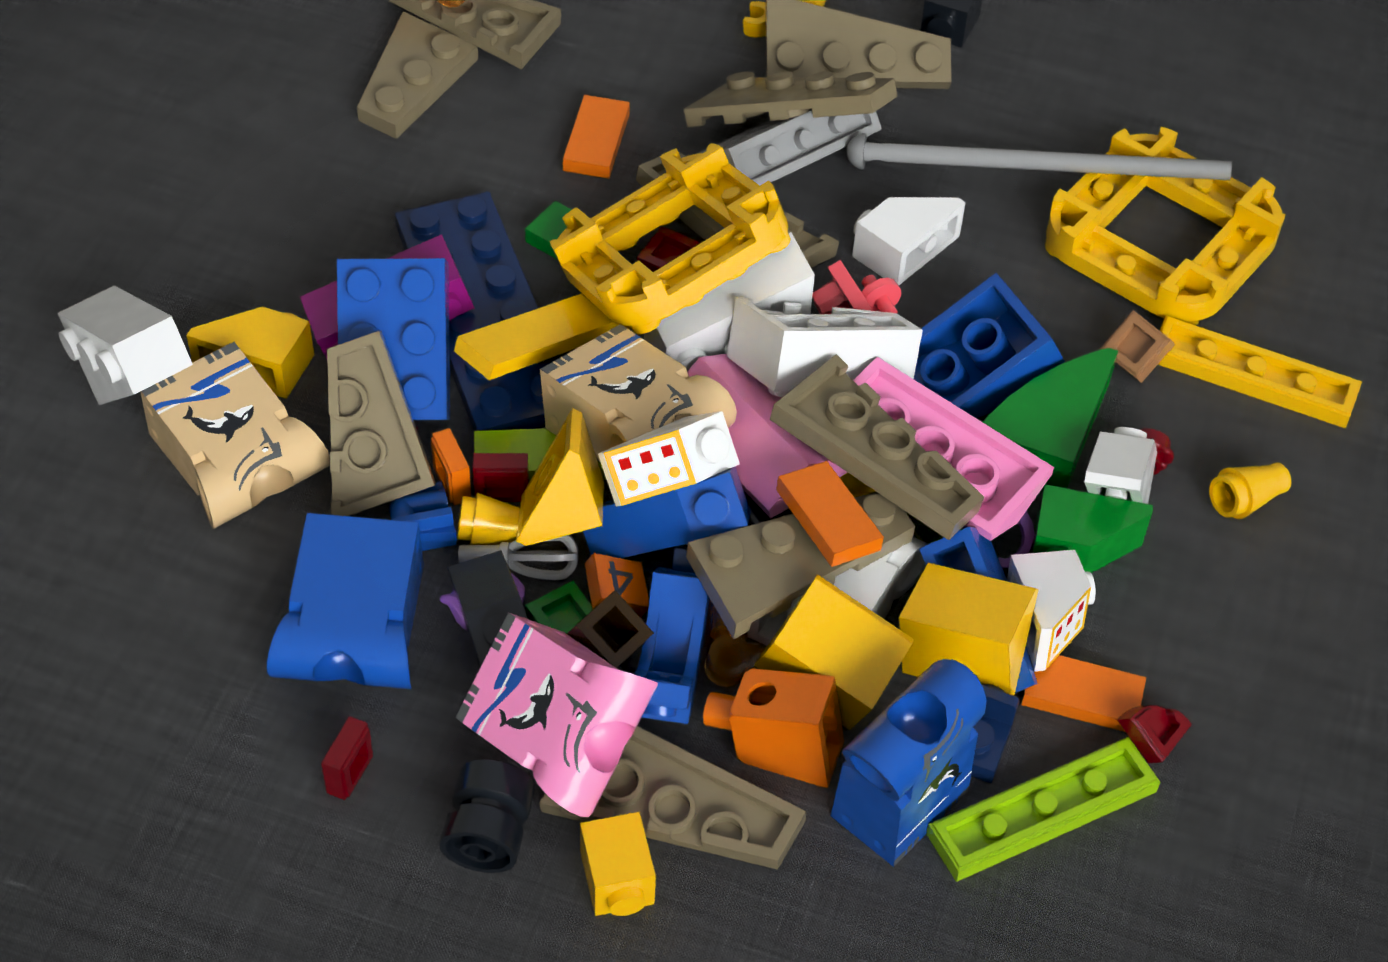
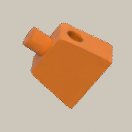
(782, 723)

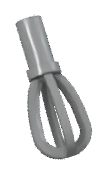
(512, 556)

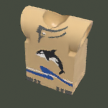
(626, 389)
(230, 434)

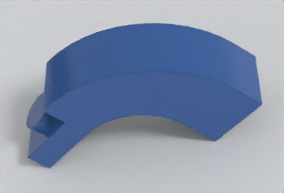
(675, 649)

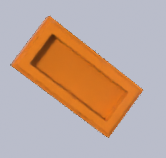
(596, 136)
(829, 513)
(1085, 692)

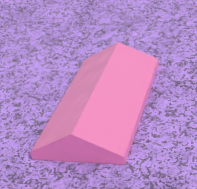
(759, 443)
(988, 460)

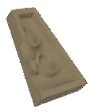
(413, 74)
(372, 431)

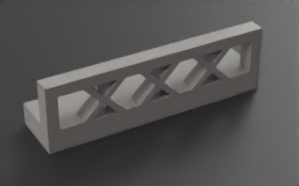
(790, 144)

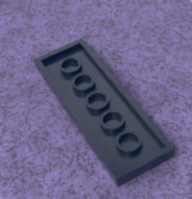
(497, 292)

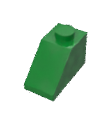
(1091, 524)

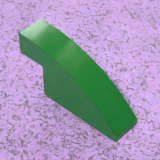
(1057, 411)

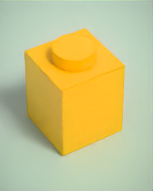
(617, 864)

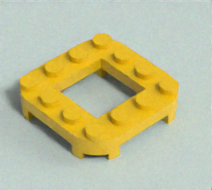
(1196, 287)
(642, 298)

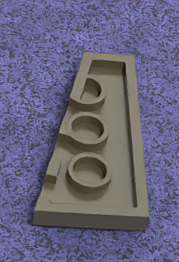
(501, 27)
(790, 97)
(882, 452)
(775, 561)

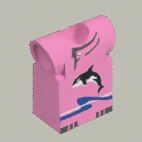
(555, 710)

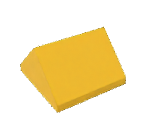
(565, 488)
(968, 621)
(839, 639)

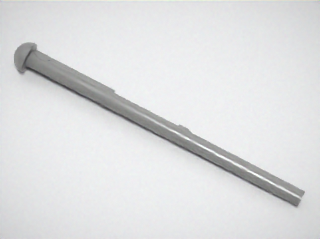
(861, 151)

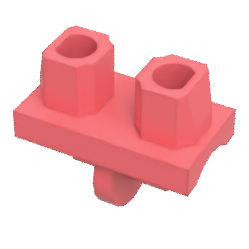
(844, 293)

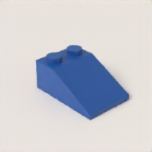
(984, 349)

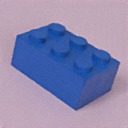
(412, 310)

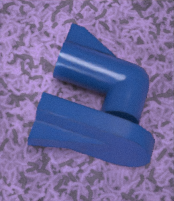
(433, 514)

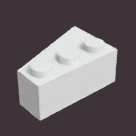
(706, 325)
(122, 343)
(790, 346)

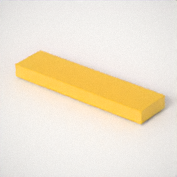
(532, 336)
(1260, 372)

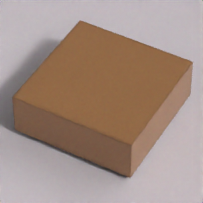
(1138, 346)

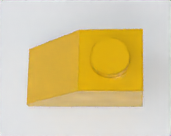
(271, 340)

